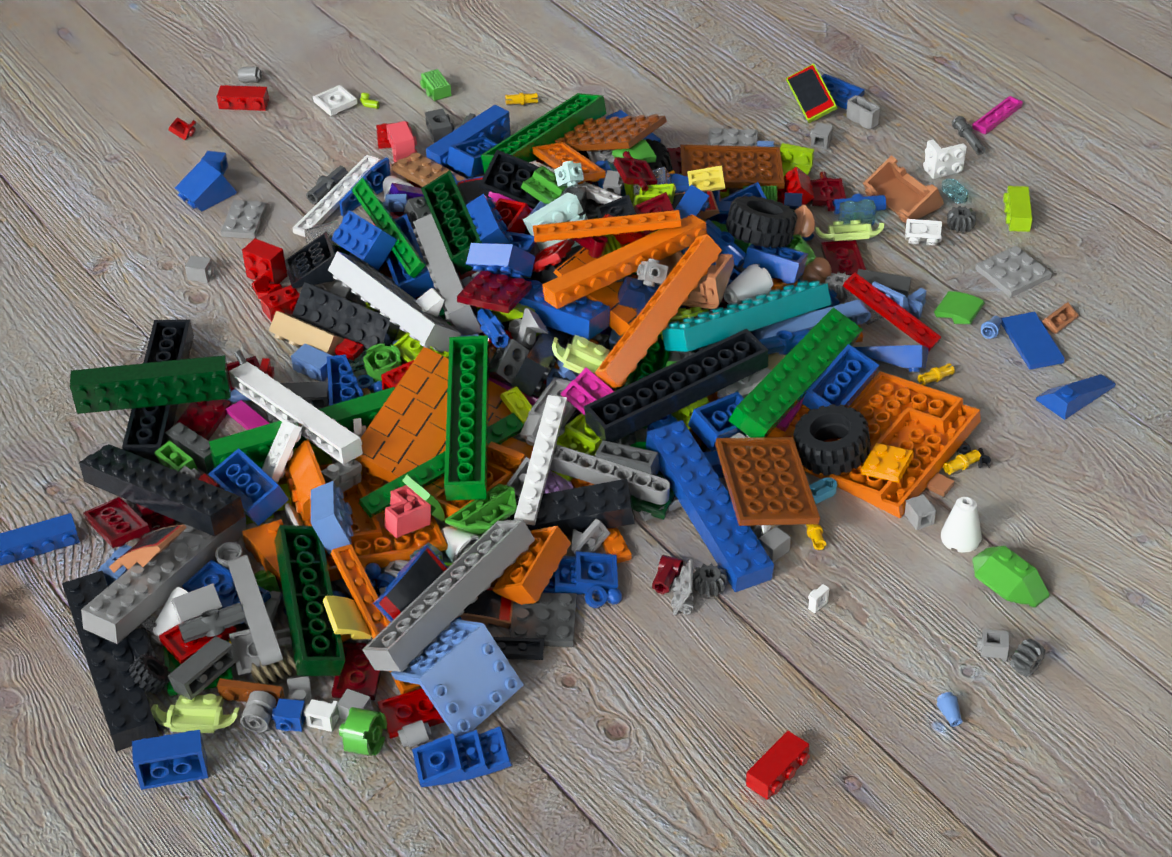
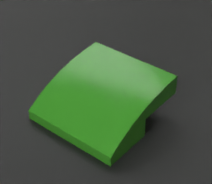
(639, 151)
(543, 185)
(959, 307)
(436, 509)

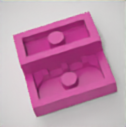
(585, 389)

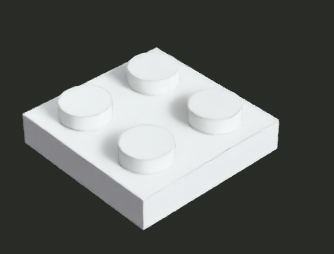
(335, 100)

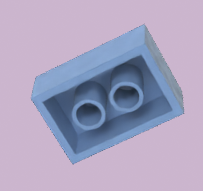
(331, 516)

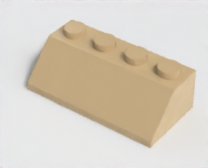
(301, 332)

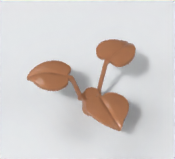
(819, 267)

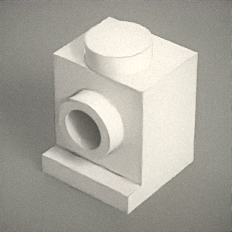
(321, 714)

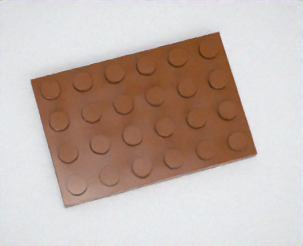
(612, 132)
(739, 164)
(766, 481)

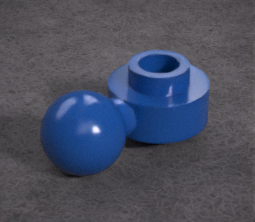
(366, 381)
(374, 572)
(613, 596)

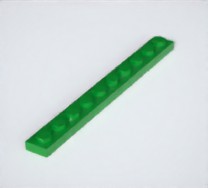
(383, 220)
(435, 467)

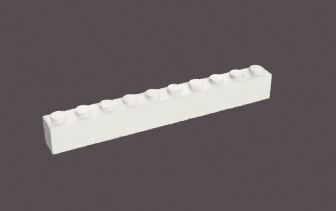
(288, 406)

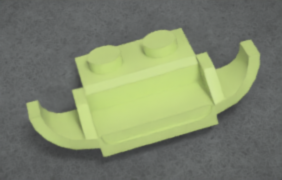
(850, 231)
(580, 354)
(200, 713)

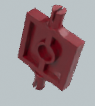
(635, 171)
(827, 190)

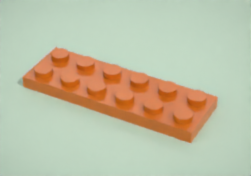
(558, 153)

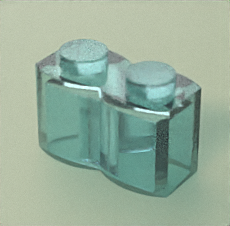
(861, 210)

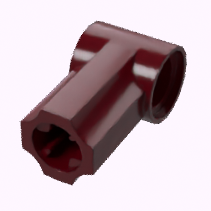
(595, 245)
(668, 570)

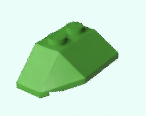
(484, 513)
(1009, 576)

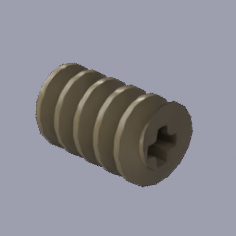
(263, 674)

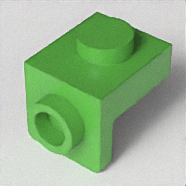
(267, 581)

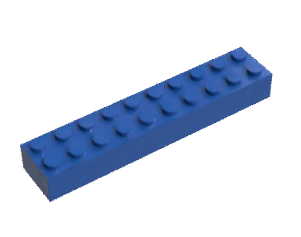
(709, 506)

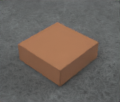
(940, 484)

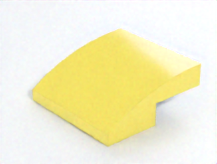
(707, 178)
(346, 617)

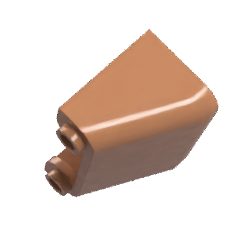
(903, 192)
(711, 286)

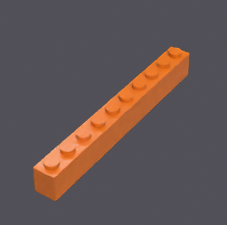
(622, 262)
(658, 312)

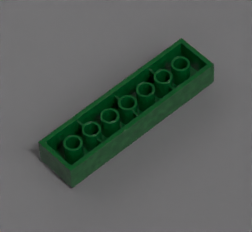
(452, 218)
(150, 384)
(304, 587)

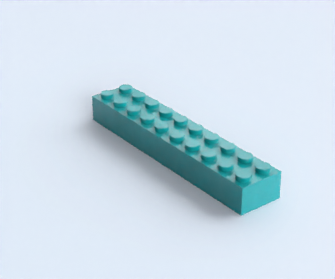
(749, 315)

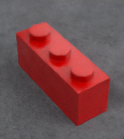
(242, 97)
(778, 765)

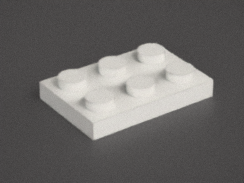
(281, 450)

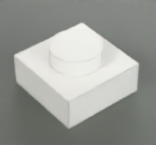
(818, 598)

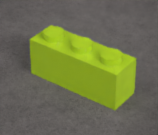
(1018, 208)

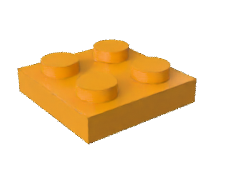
(887, 462)

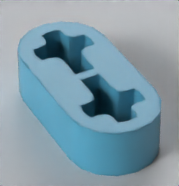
(823, 489)

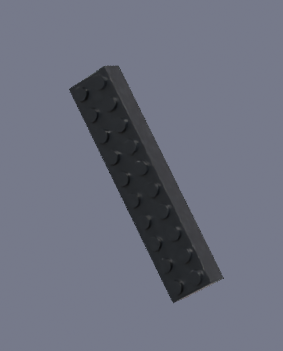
(676, 386)
(148, 425)
(162, 489)
(109, 664)

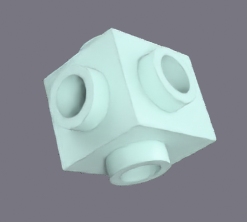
(569, 174)

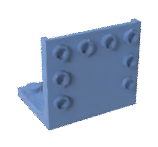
(463, 675)

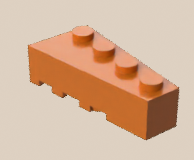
(262, 545)

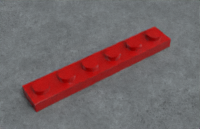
(891, 311)

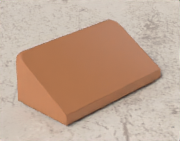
(1060, 318)

